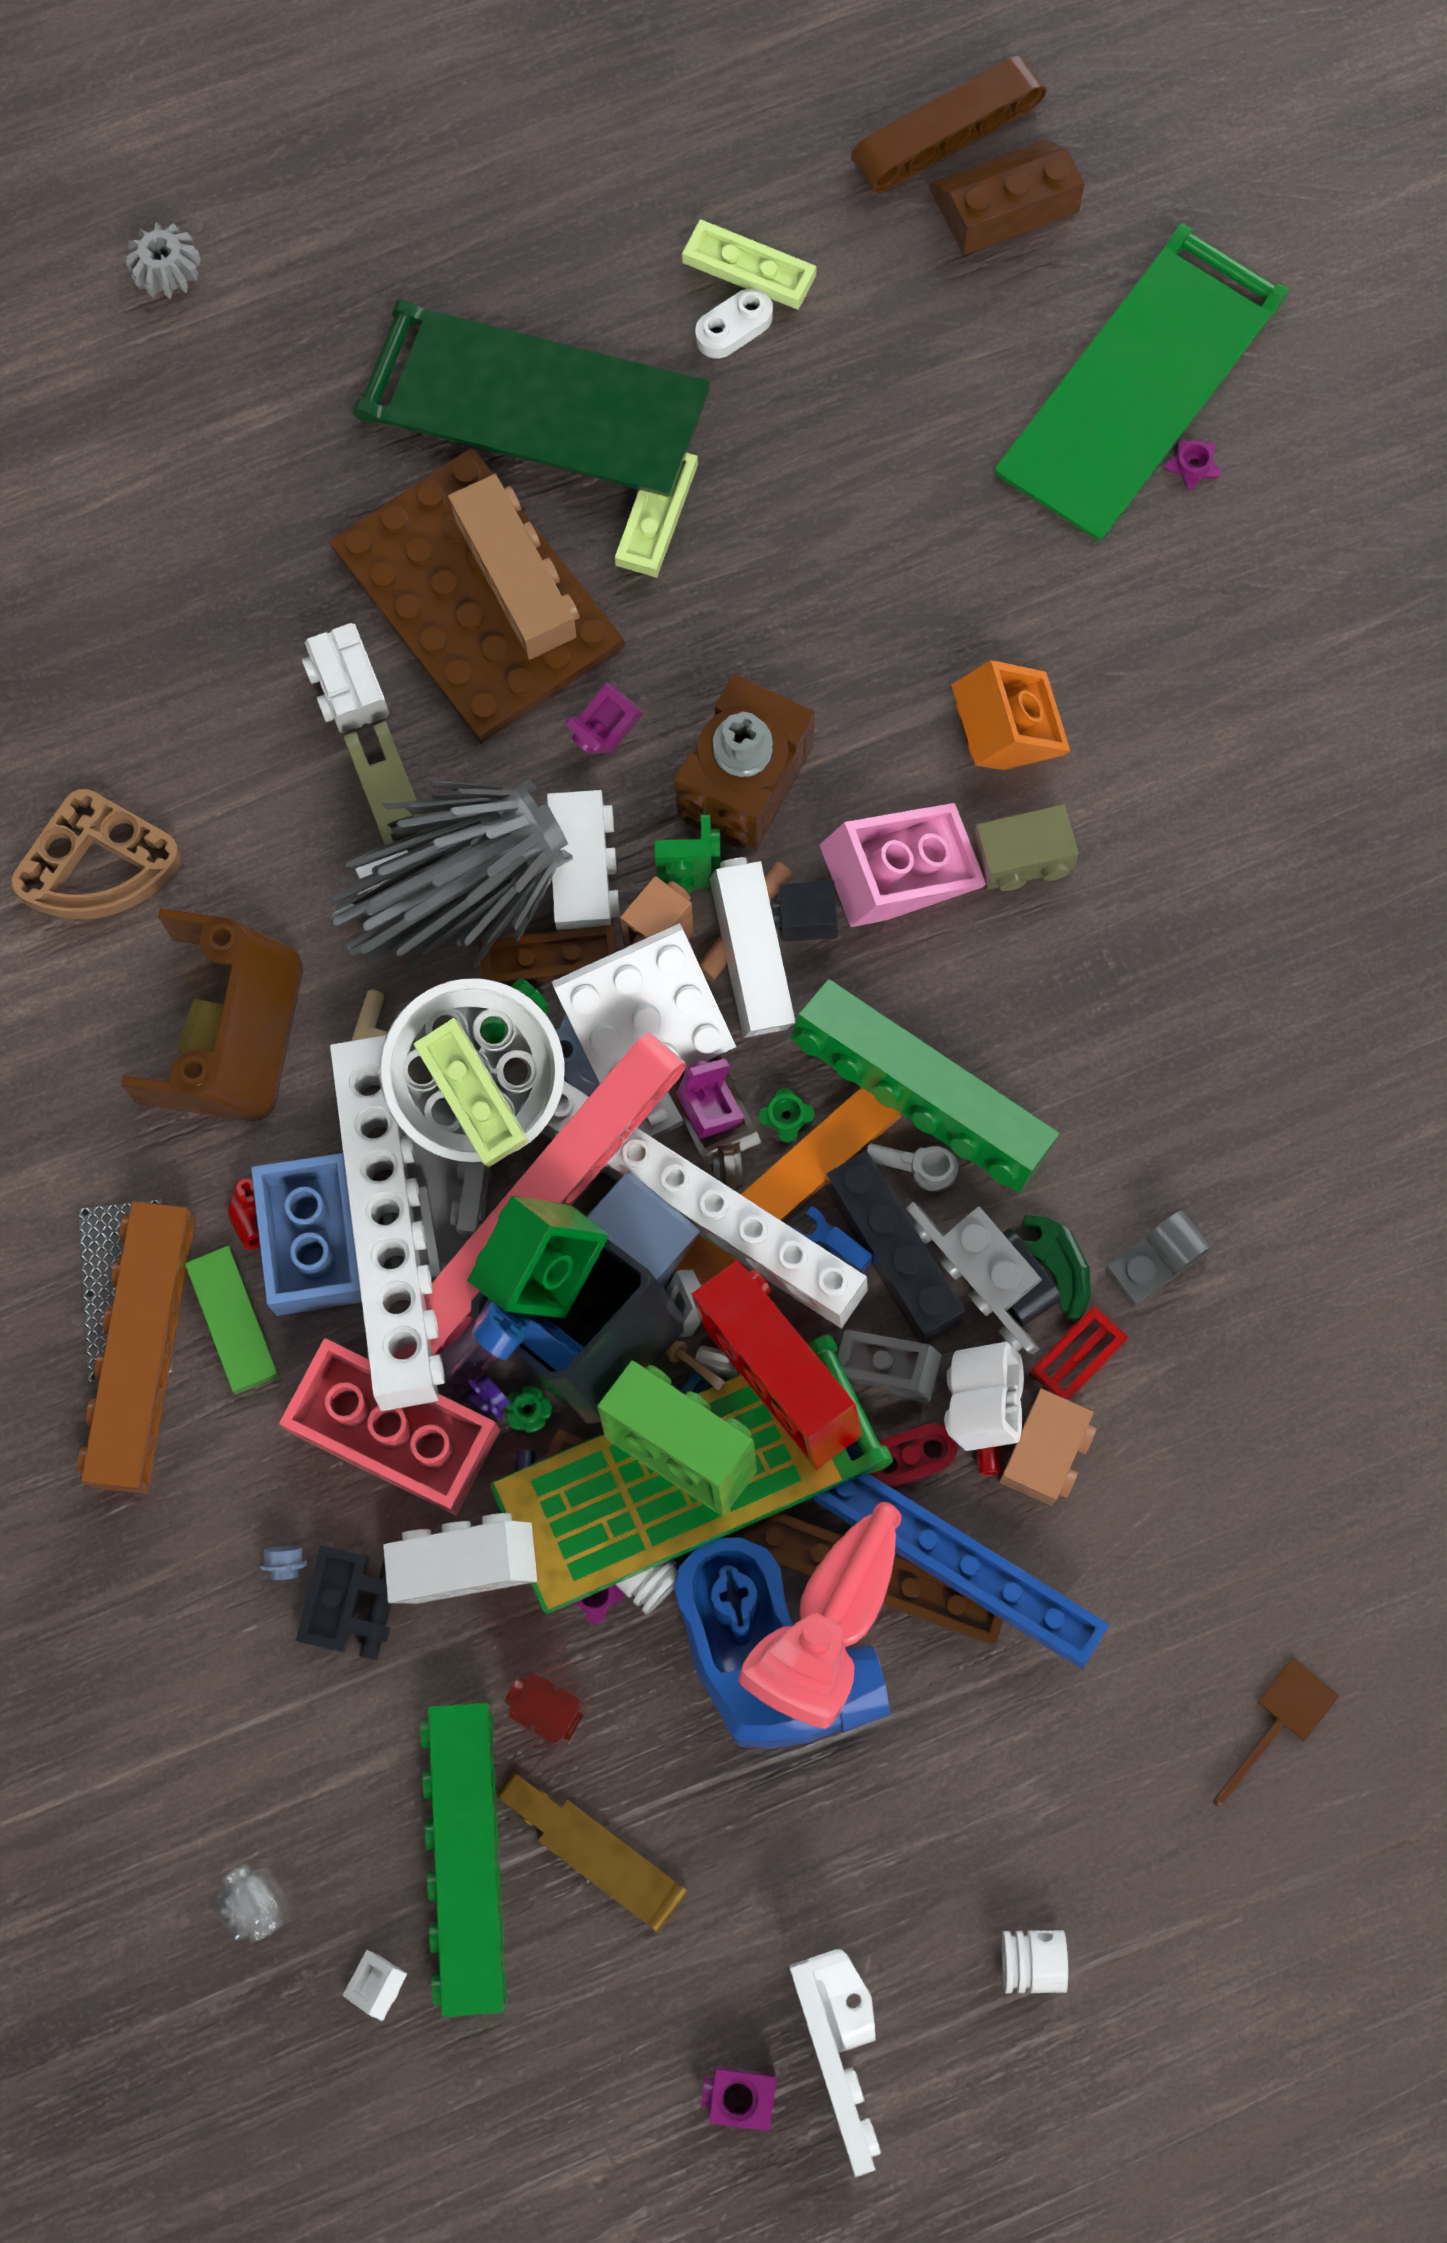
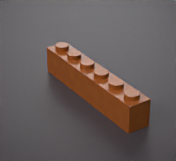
(138, 1348)

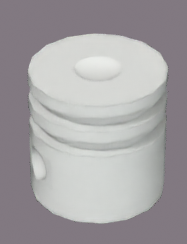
(651, 1586)
(1035, 1961)

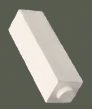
(751, 947)

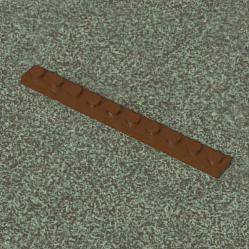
(910, 1590)

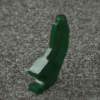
(1065, 1261)

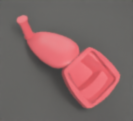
(806, 1665)

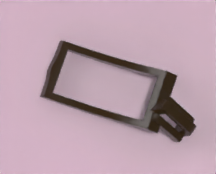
(728, 1148)

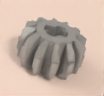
(163, 260)

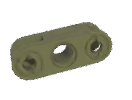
(383, 782)

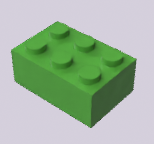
(679, 1436)

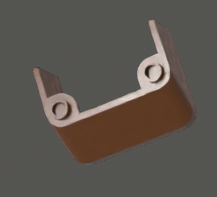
(254, 1026)

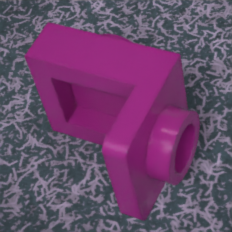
(604, 721)
(709, 1099)

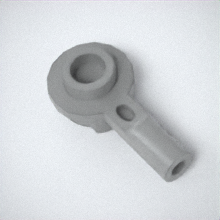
(931, 1167)

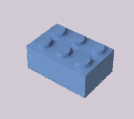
(306, 1234)

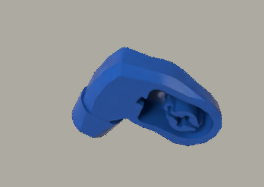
(730, 1603)

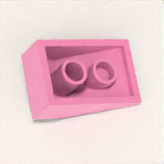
(900, 863)

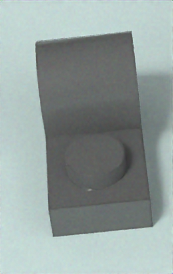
(1159, 1258)
(890, 1363)

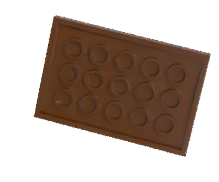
(447, 616)

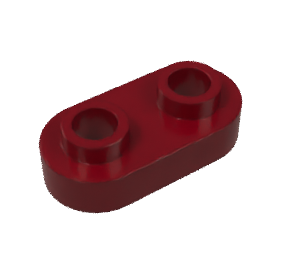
(910, 1458)

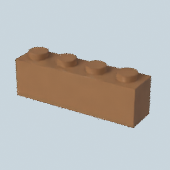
(513, 566)

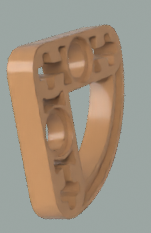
(96, 830)

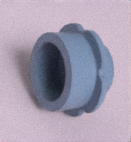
(283, 1562)

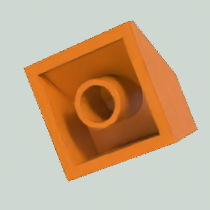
(1009, 716)

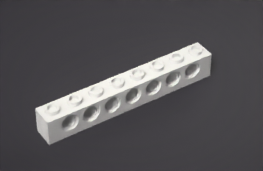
(732, 1221)
(394, 1380)

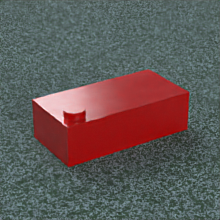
(777, 1363)

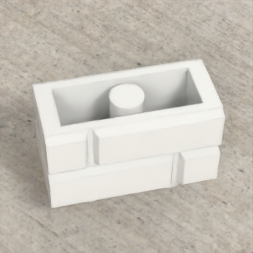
(346, 677)

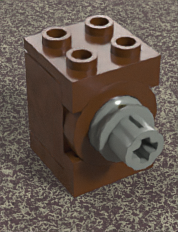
(745, 762)

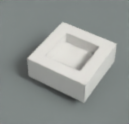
(374, 1985)

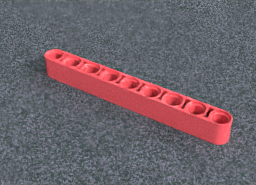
(562, 1169)

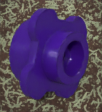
(487, 1397)

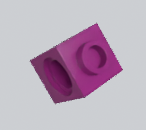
(759, 2113)

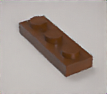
(546, 955)

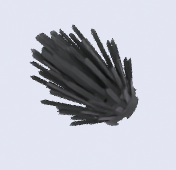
(481, 856)

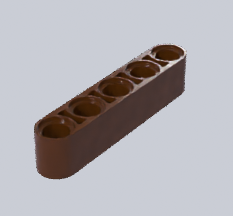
(948, 124)

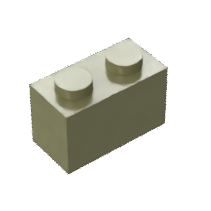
(1026, 848)

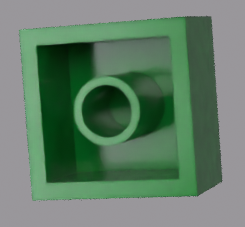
(537, 1257)

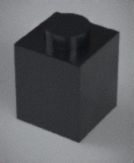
(806, 911)

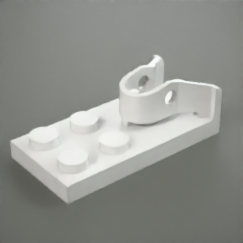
(834, 2027)

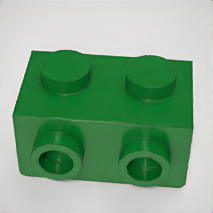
(689, 861)

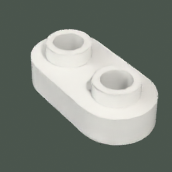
(736, 321)

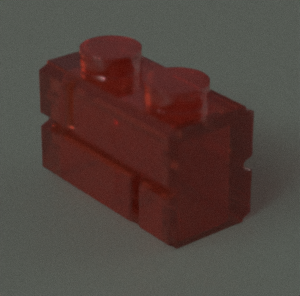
(545, 1709)

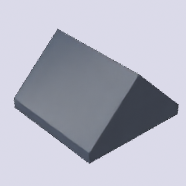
(645, 1227)

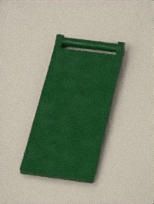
(537, 400)

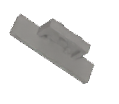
(988, 1263)

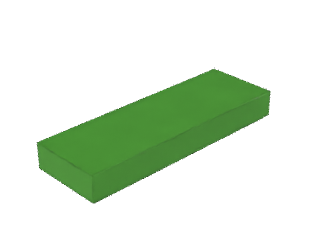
(232, 1320)

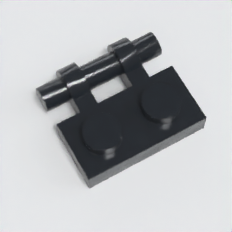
(334, 1600)

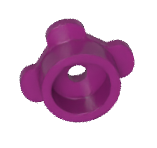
(597, 1608)

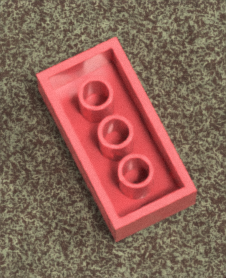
(419, 1448)

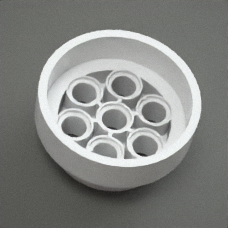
(527, 1037)

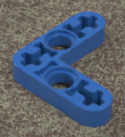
(504, 1331)

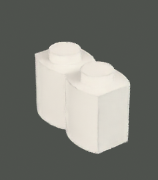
(985, 1396)

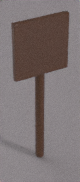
(1296, 1701)

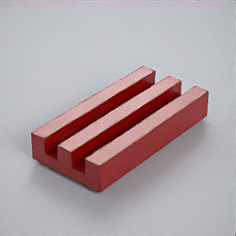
(1107, 1326)

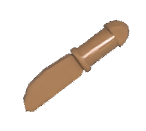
(678, 1352)

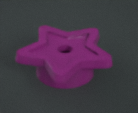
(1195, 451)

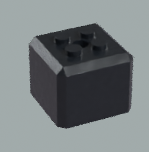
(632, 1324)

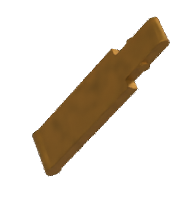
(596, 1854)

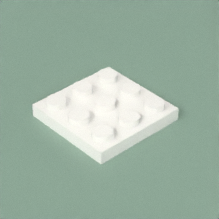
(642, 991)

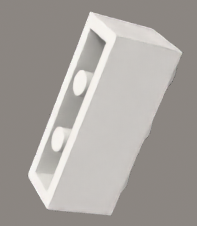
(583, 883)
(460, 1560)

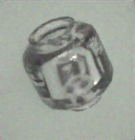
(252, 1903)

